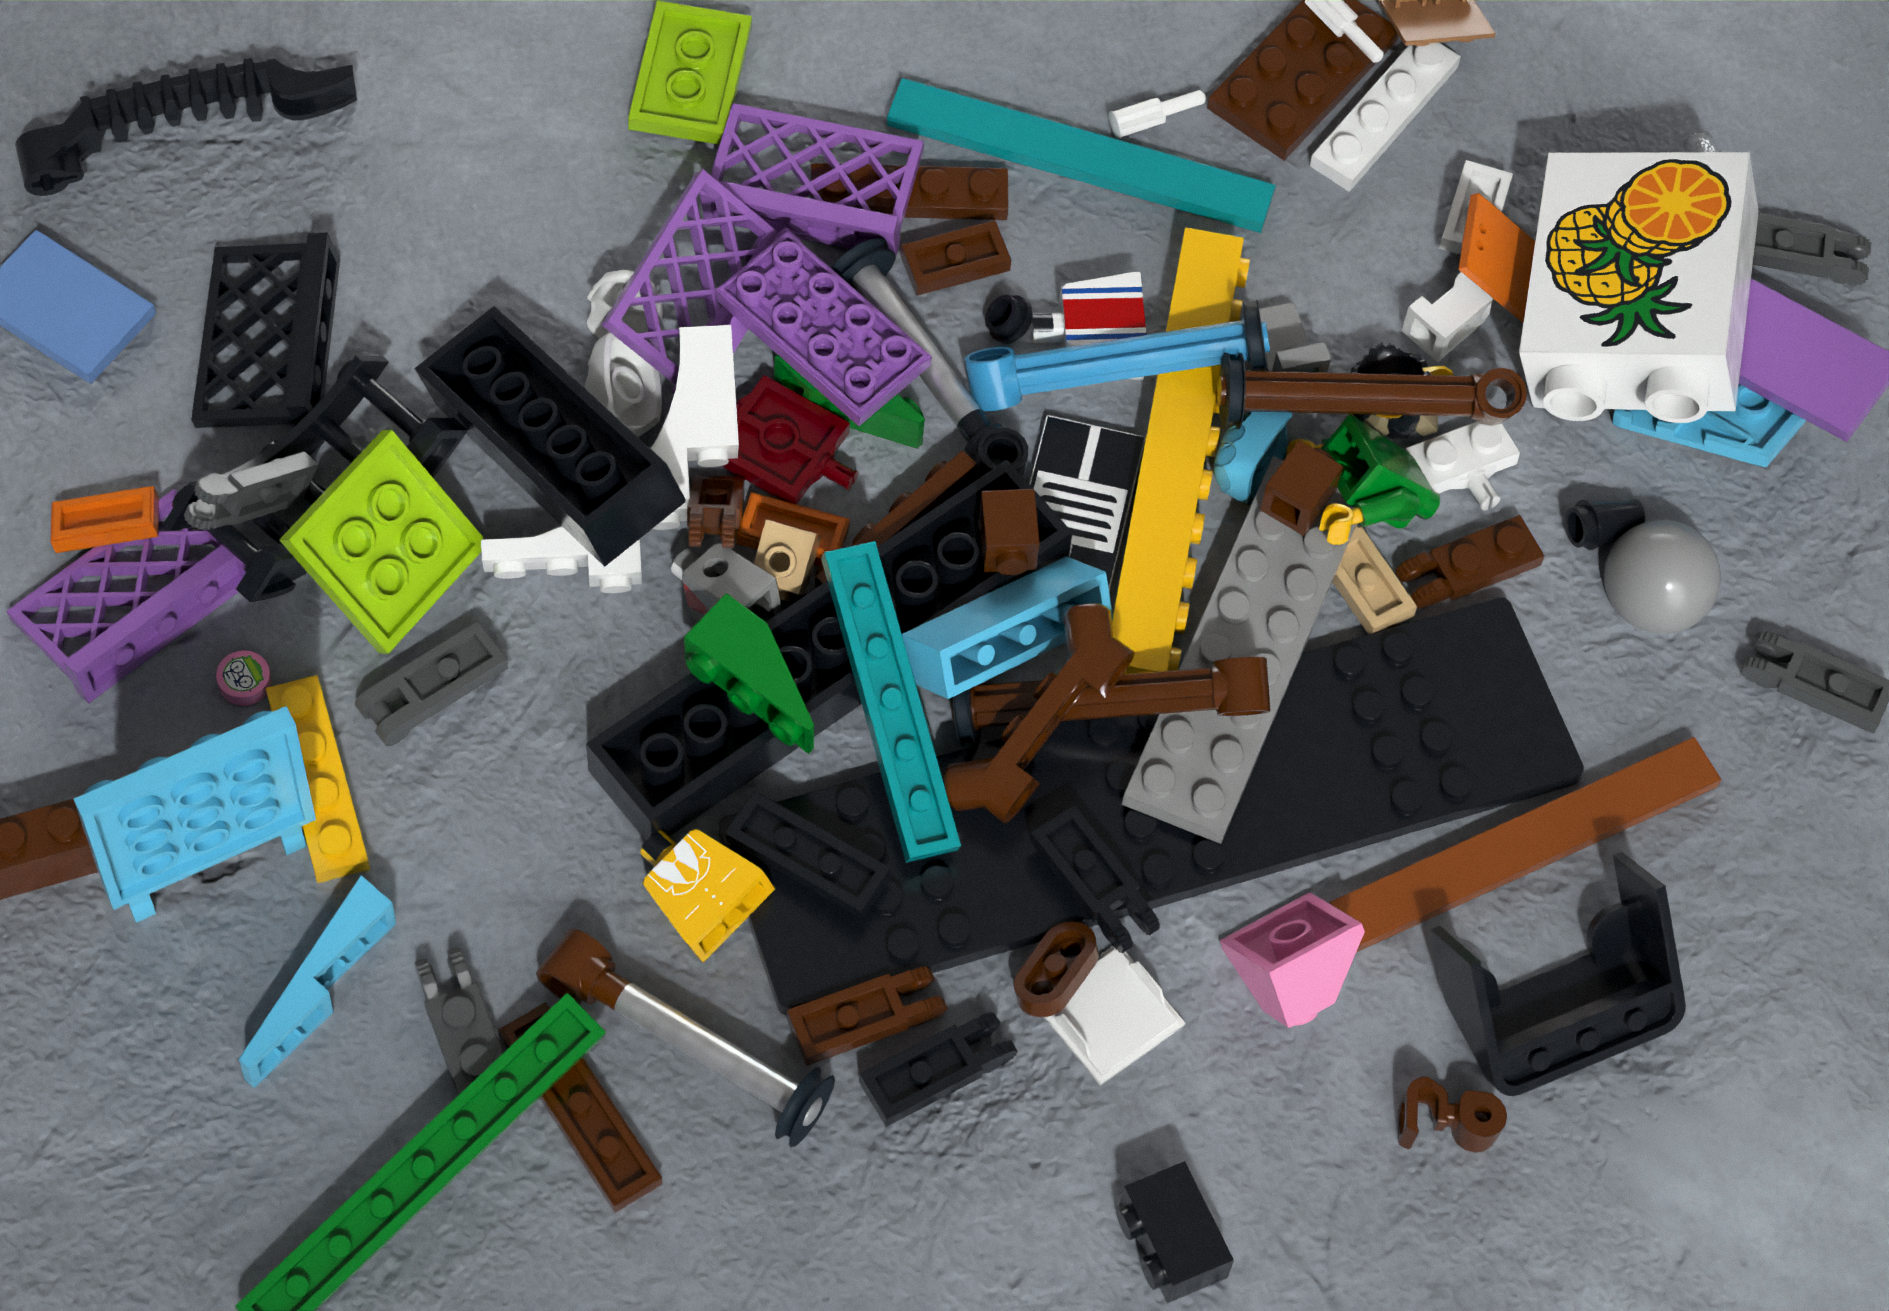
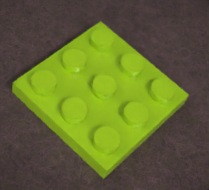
(384, 541)

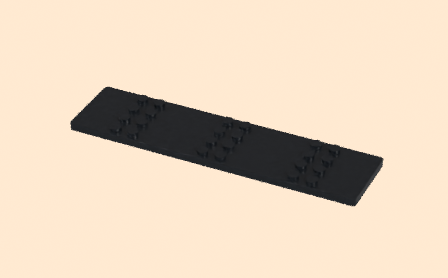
(1361, 751)

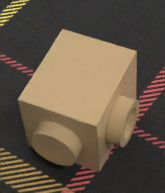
(787, 556)

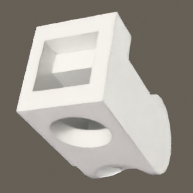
(1449, 320)

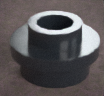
(1008, 318)

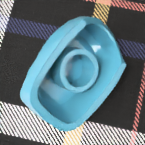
(1248, 452)

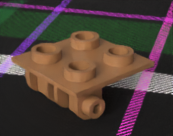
(1437, 21)

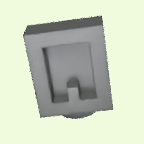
(1289, 342)

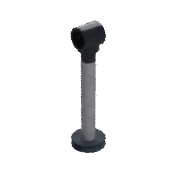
(865, 270)

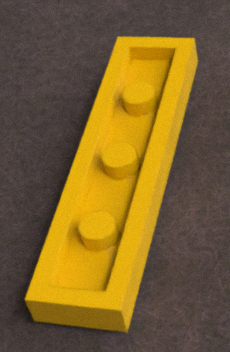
(335, 835)

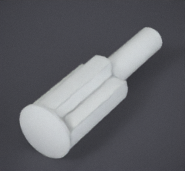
(1341, 20)
(1150, 113)

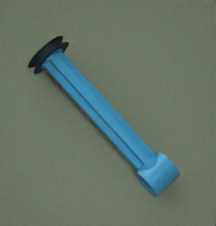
(1001, 377)

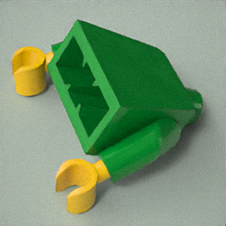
(1375, 480)

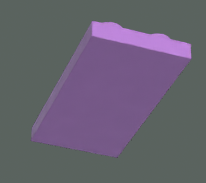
(823, 328)
(1810, 363)

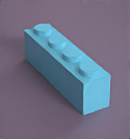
(1001, 627)

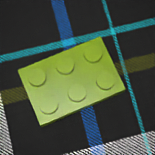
(689, 72)

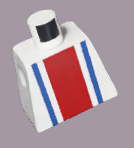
(1094, 312)

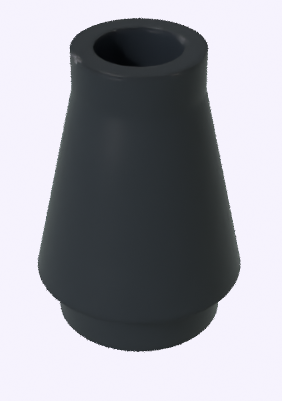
(1601, 521)

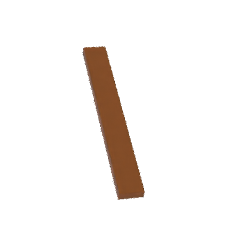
(1529, 842)

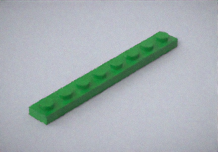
(428, 1162)

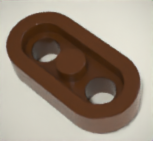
(1052, 973)

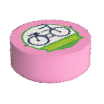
(243, 678)

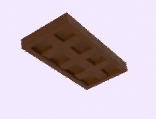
(1297, 77)

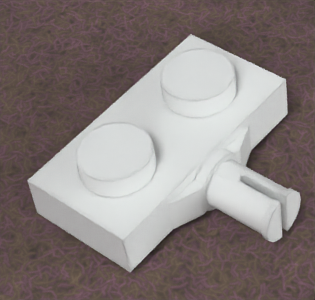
(1467, 460)

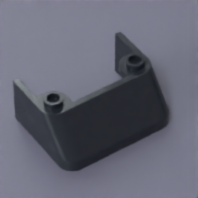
(1580, 1010)

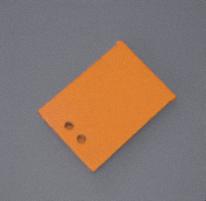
(1497, 255)

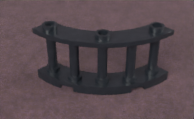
(273, 568)

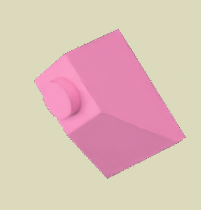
(1295, 957)

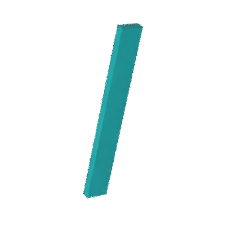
(1081, 155)

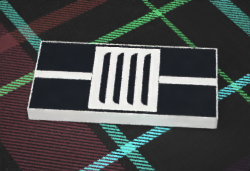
(1089, 483)

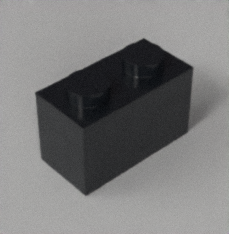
(1174, 1233)

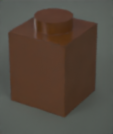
(1301, 487)
(1009, 531)

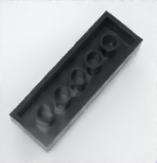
(551, 435)

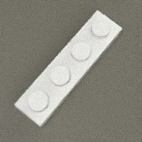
(1384, 113)

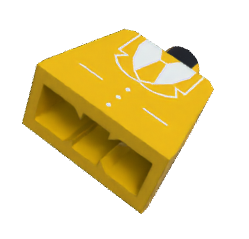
(702, 887)

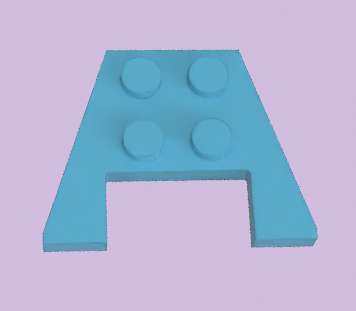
(1749, 434)

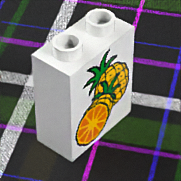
(1640, 284)

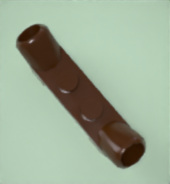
(1093, 660)

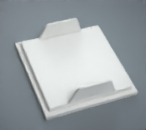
(1115, 1016)

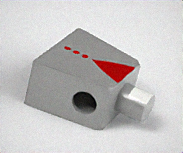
(723, 572)

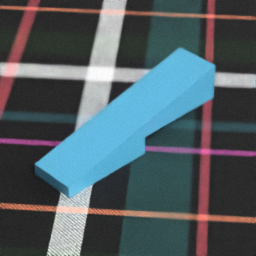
(306, 1000)

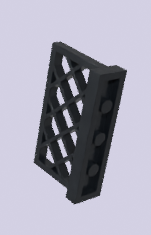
(308, 326)

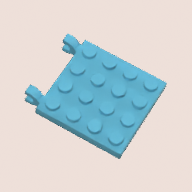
(197, 809)

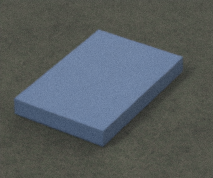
(68, 307)

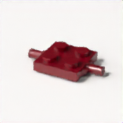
(788, 442)

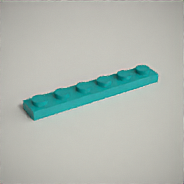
(890, 702)

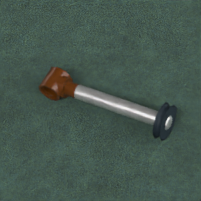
(587, 974)

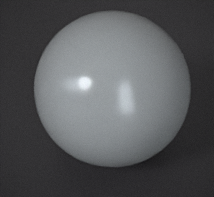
(1662, 576)

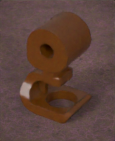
(1473, 1119)

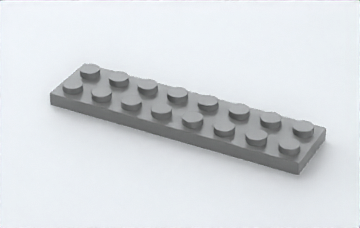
(1260, 608)

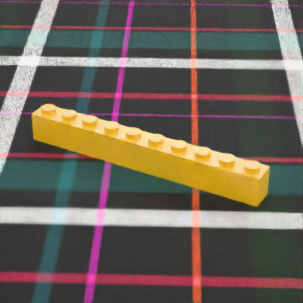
(1173, 461)

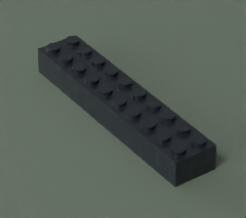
(698, 748)

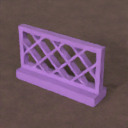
(812, 218)
(663, 243)
(154, 618)

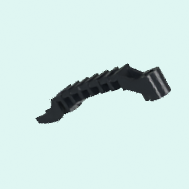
(53, 154)

